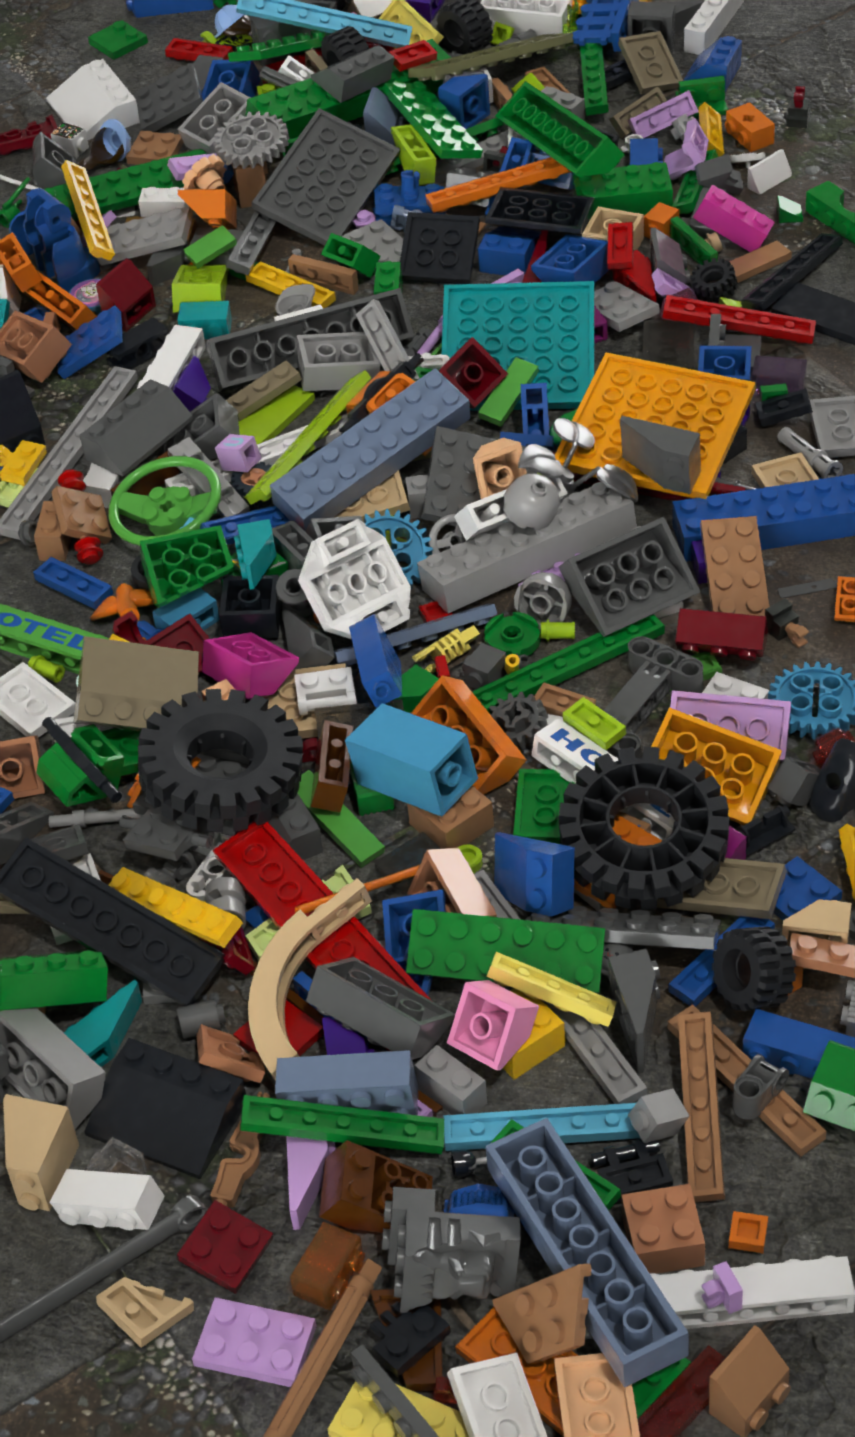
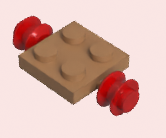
(81, 516)

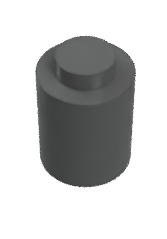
(200, 1013)

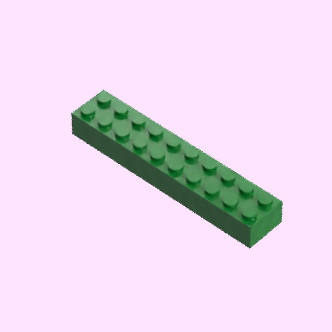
(301, 100)

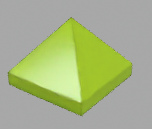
(501, 33)

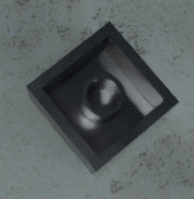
(250, 609)

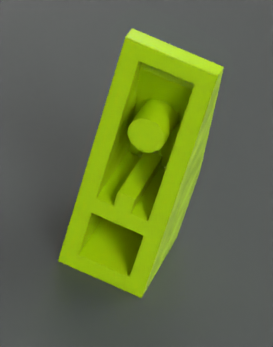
(415, 153)

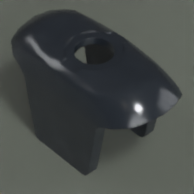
(837, 769)

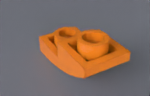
(845, 599)

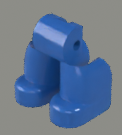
(48, 233)

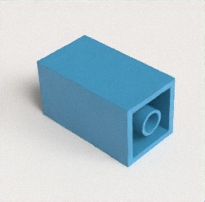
(412, 759)

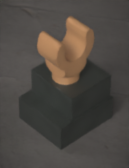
(784, 622)

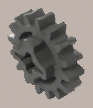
(516, 719)

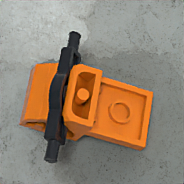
(381, 390)

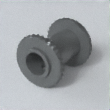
(292, 595)

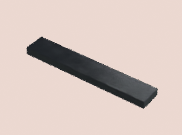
(791, 272)

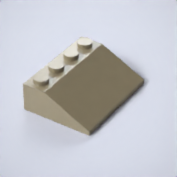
(130, 681)

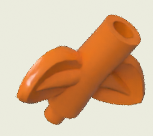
(126, 600)

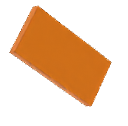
(491, 1340)

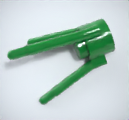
(10, 210)

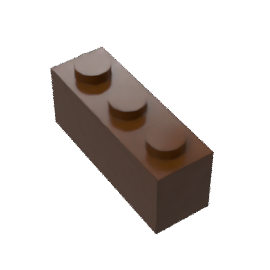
(331, 767)

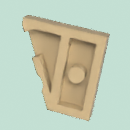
(141, 1309)

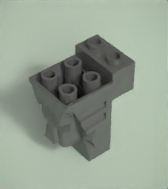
(447, 1252)

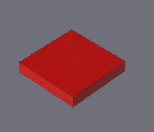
(300, 1029)

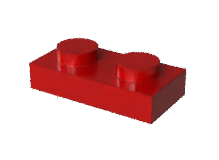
(413, 55)
(620, 245)

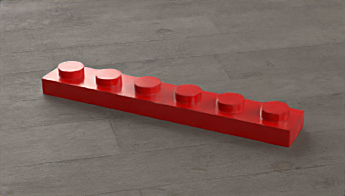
(740, 319)

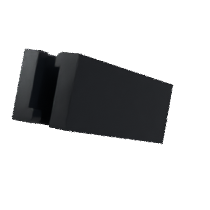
(138, 345)

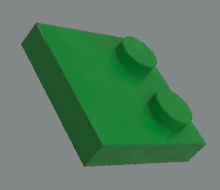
(118, 39)

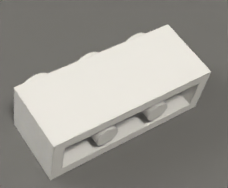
(107, 1199)

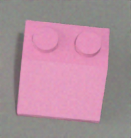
(491, 1023)

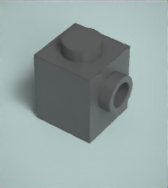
(484, 666)

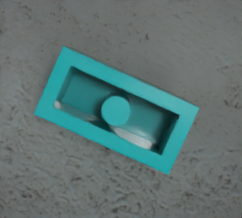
(211, 316)

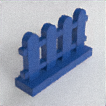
(602, 22)

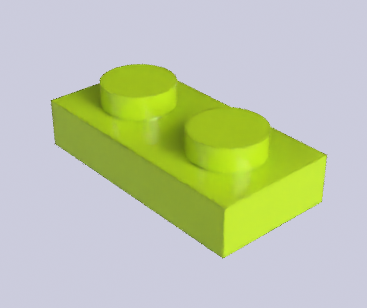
(594, 723)

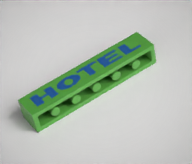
(35, 635)

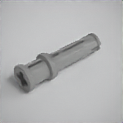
(817, 458)

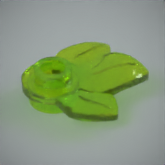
(572, 15)

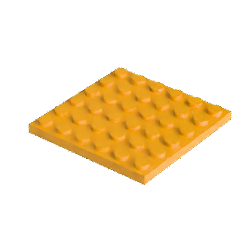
(663, 396)

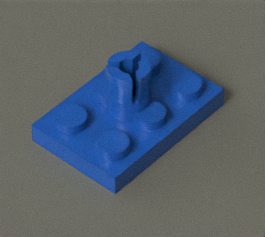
(407, 195)

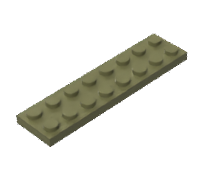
(490, 56)

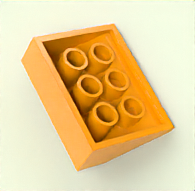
(735, 761)

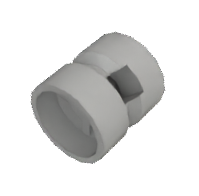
(227, 895)

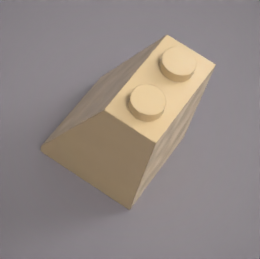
(37, 1148)

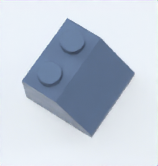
(381, 115)

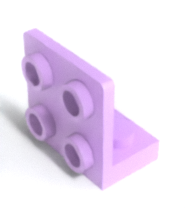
(692, 151)

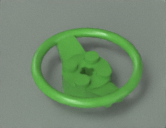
(167, 507)

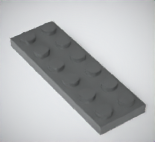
(643, 928)

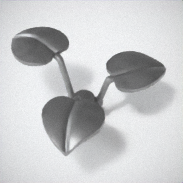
(543, 461)

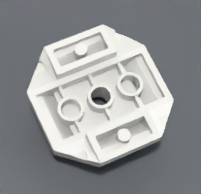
(359, 558)

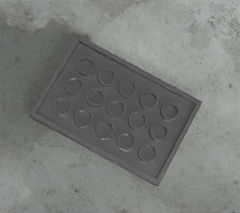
(325, 178)

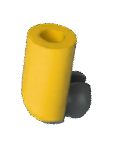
(515, 662)

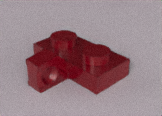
(237, 953)

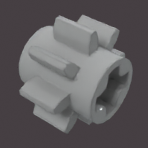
(680, 126)

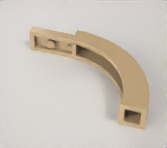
(280, 963)

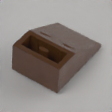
(360, 1183)

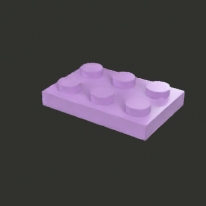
(254, 1342)

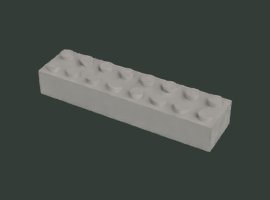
(513, 553)

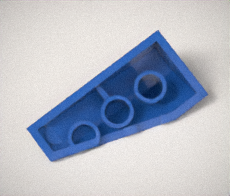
(397, 926)

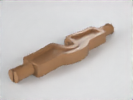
(235, 1171)

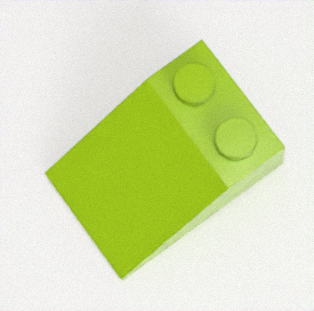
(199, 284)

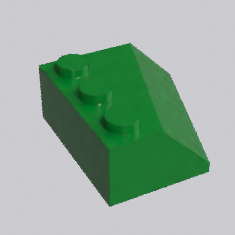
(184, 562)

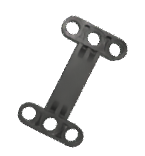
(656, 673)

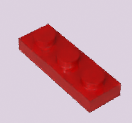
(190, 50)

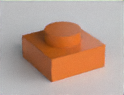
(748, 1232)

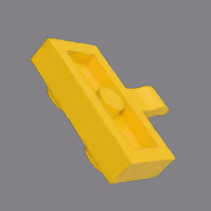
(22, 462)

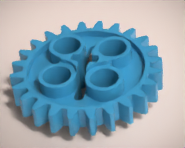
(411, 551)
(835, 702)

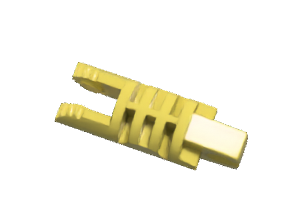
(451, 645)

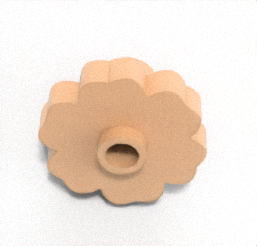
(205, 174)

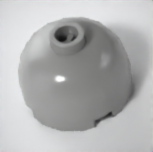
(531, 501)
(544, 597)

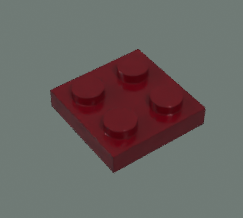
(225, 1246)

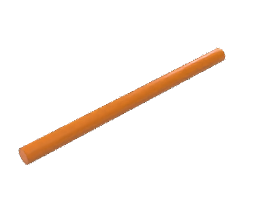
(370, 886)

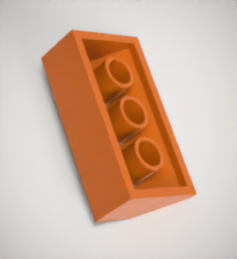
(456, 707)

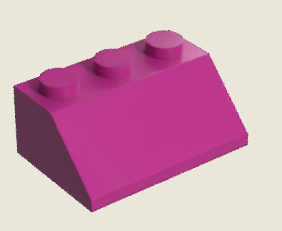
(733, 219)
(248, 663)

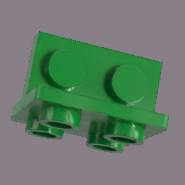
(705, 90)

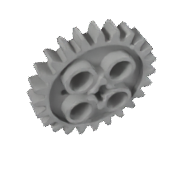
(251, 140)

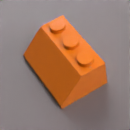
(214, 206)

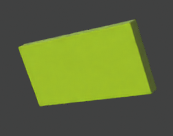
(276, 414)

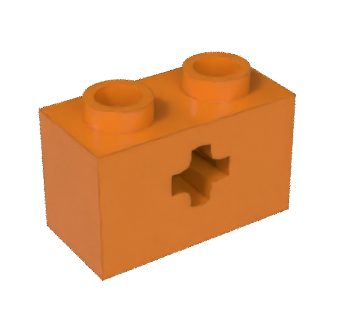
(750, 127)
(18, 263)

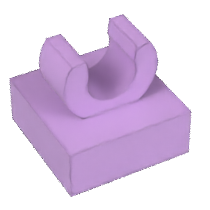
(723, 1289)

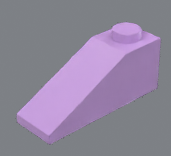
(305, 1174)

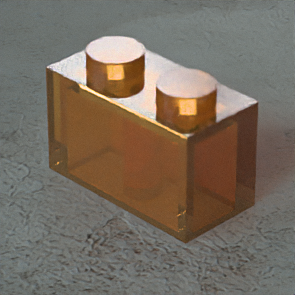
(327, 1266)

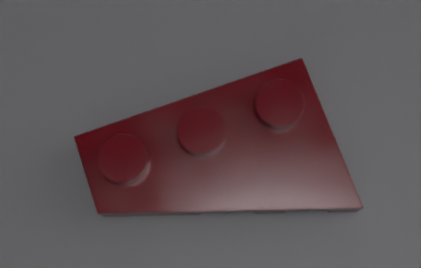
(23, 139)

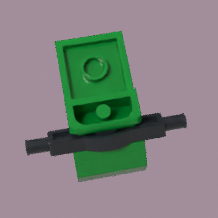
(88, 762)

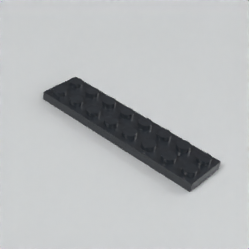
(109, 923)

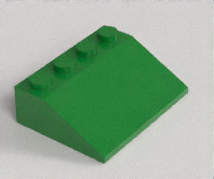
(52, 979)

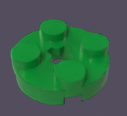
(522, 624)

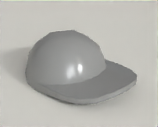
(295, 298)

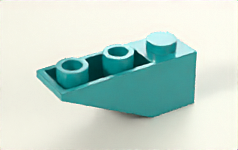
(254, 550)
(106, 1025)

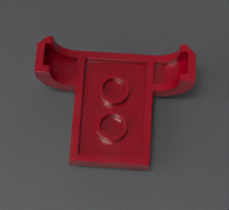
(183, 634)

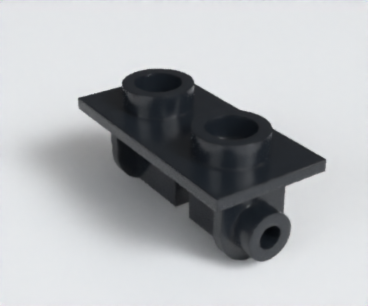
(766, 829)

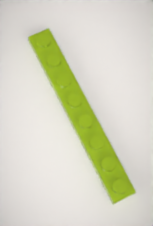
(304, 442)

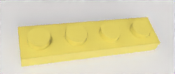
(551, 989)

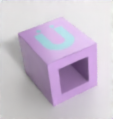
(238, 453)

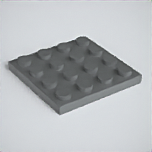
(452, 473)

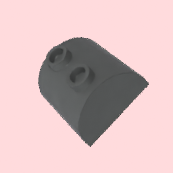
(47, 162)

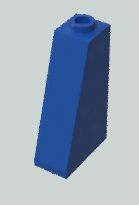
(147, 8)
(376, 661)

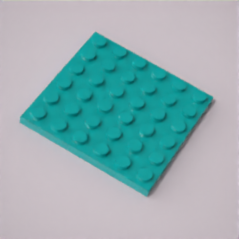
(530, 321)

